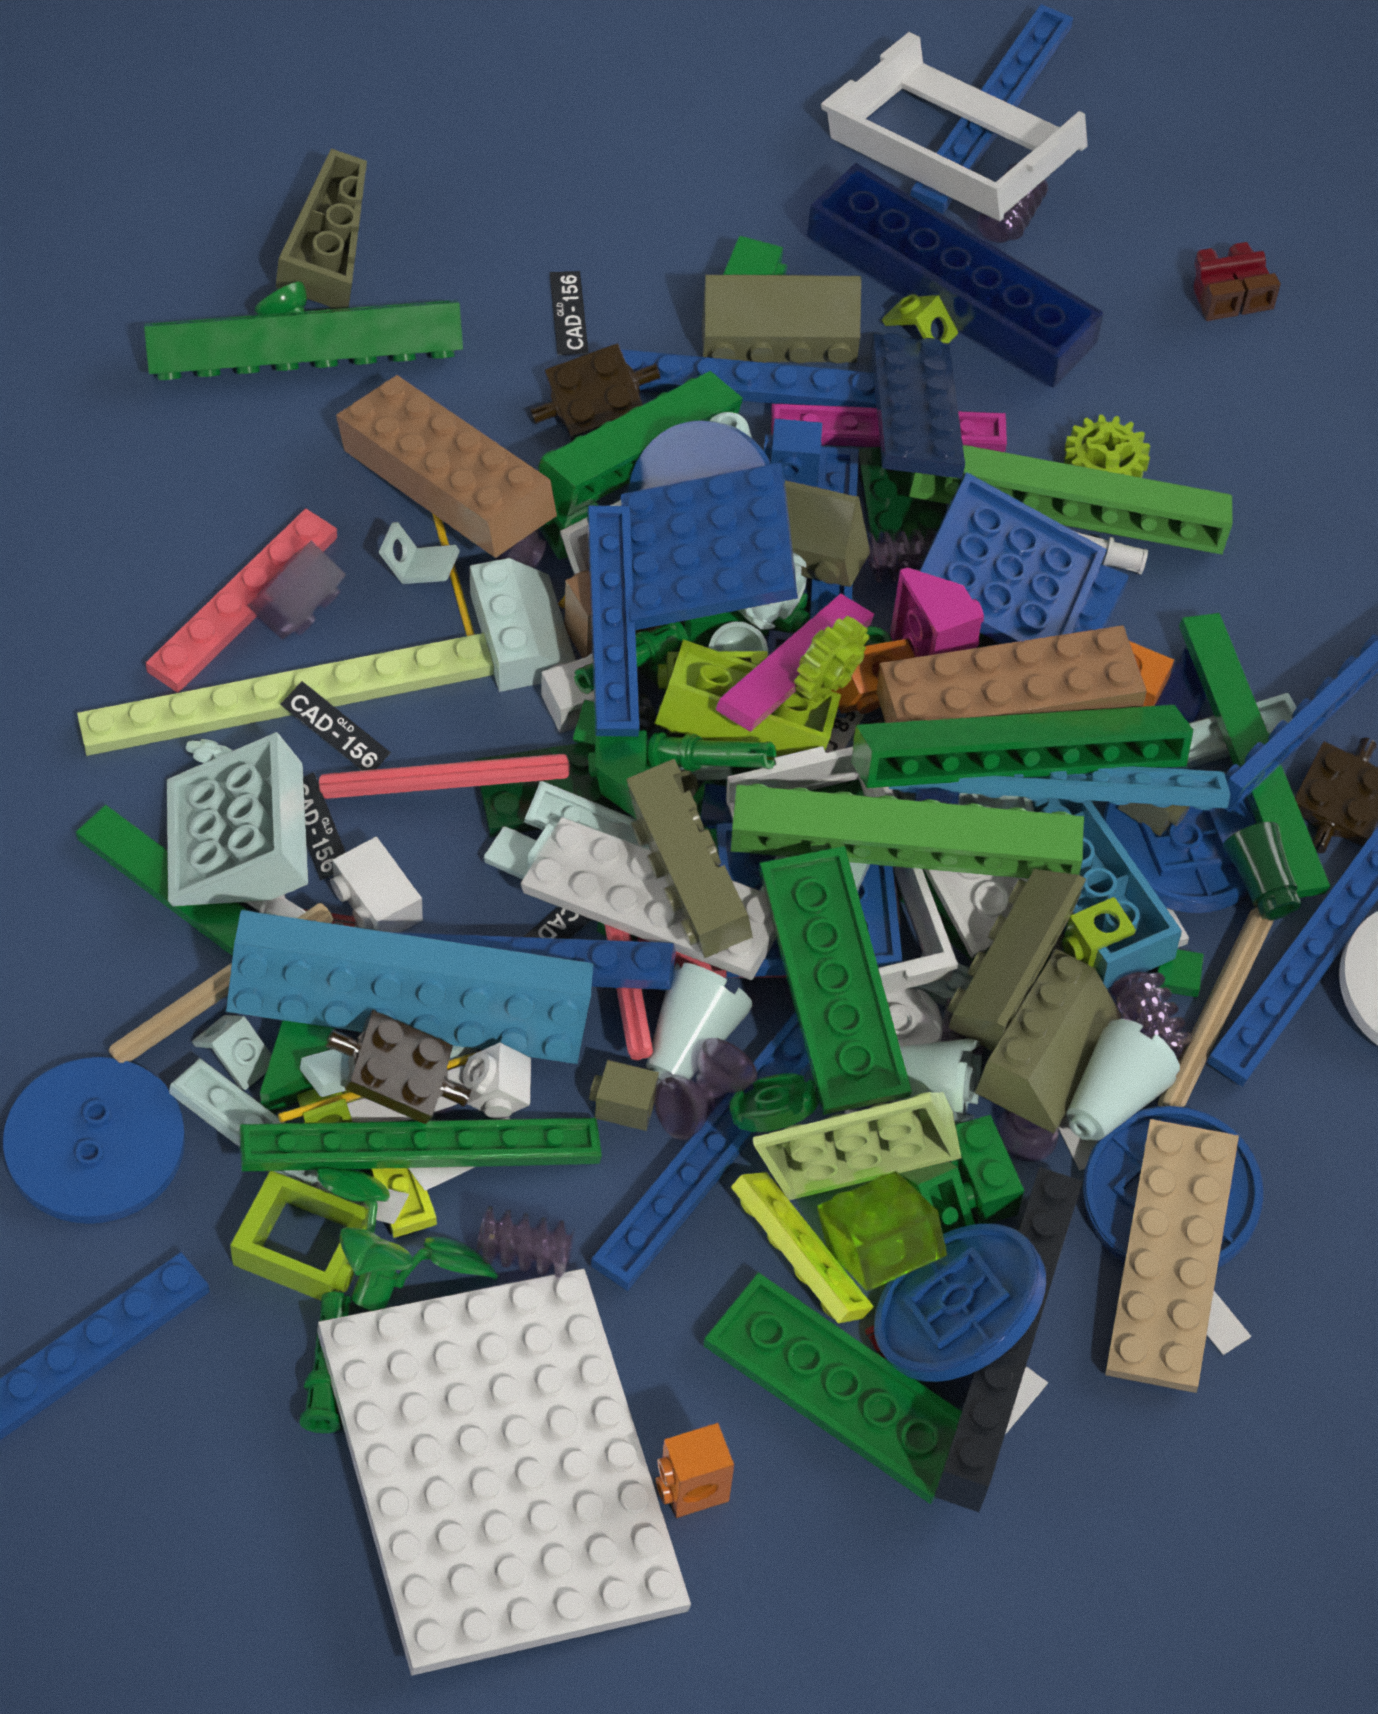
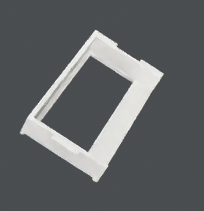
(904, 68)
(819, 769)

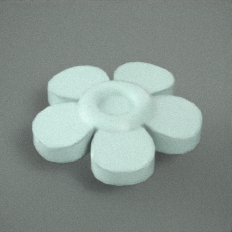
(206, 750)

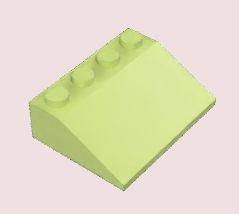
(861, 1145)

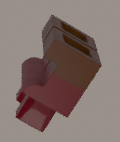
(1234, 282)

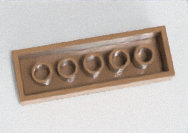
(447, 465)
(1015, 678)

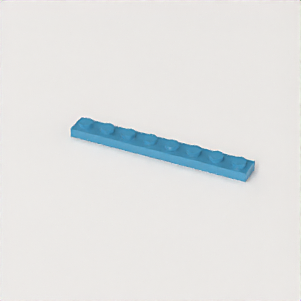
(1116, 785)

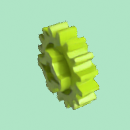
(1108, 447)
(831, 659)

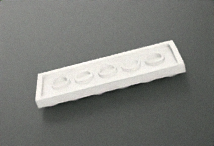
(617, 887)

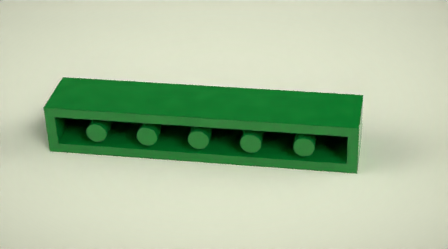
(606, 457)

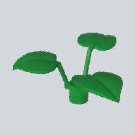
(378, 1259)

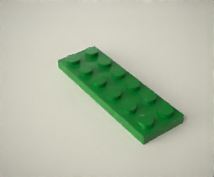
(834, 980)
(837, 1384)

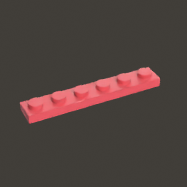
(228, 611)

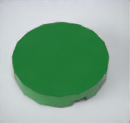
(774, 1103)

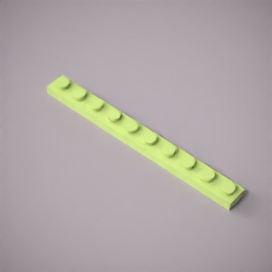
(261, 697)

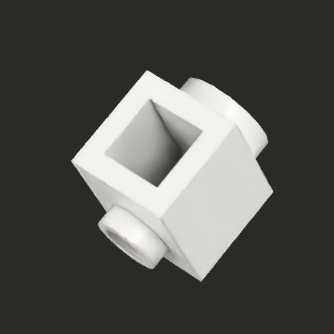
(498, 1080)

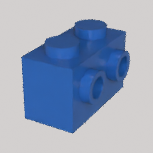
(797, 448)

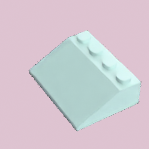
(237, 827)

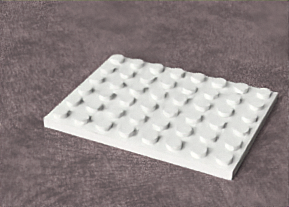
(500, 1471)

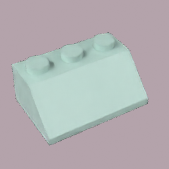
(519, 621)

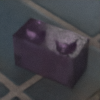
(297, 591)

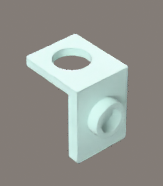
(417, 564)
(515, 851)
(237, 1049)

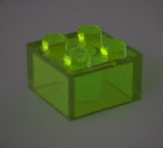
(882, 1230)

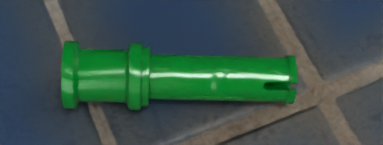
(649, 651)
(694, 752)
(321, 1405)

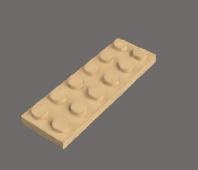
(1172, 1256)

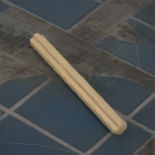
(188, 1006)
(1217, 1009)

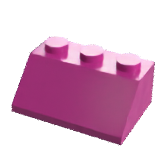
(934, 614)

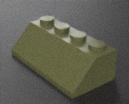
(782, 318)
(827, 533)
(1015, 956)
(1049, 1043)

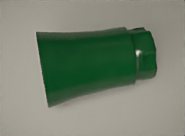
(1264, 869)

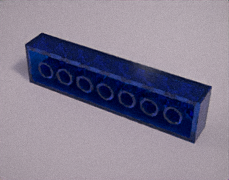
(980, 285)

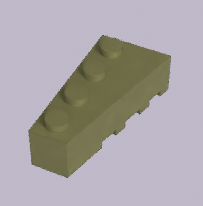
(326, 233)
(687, 860)

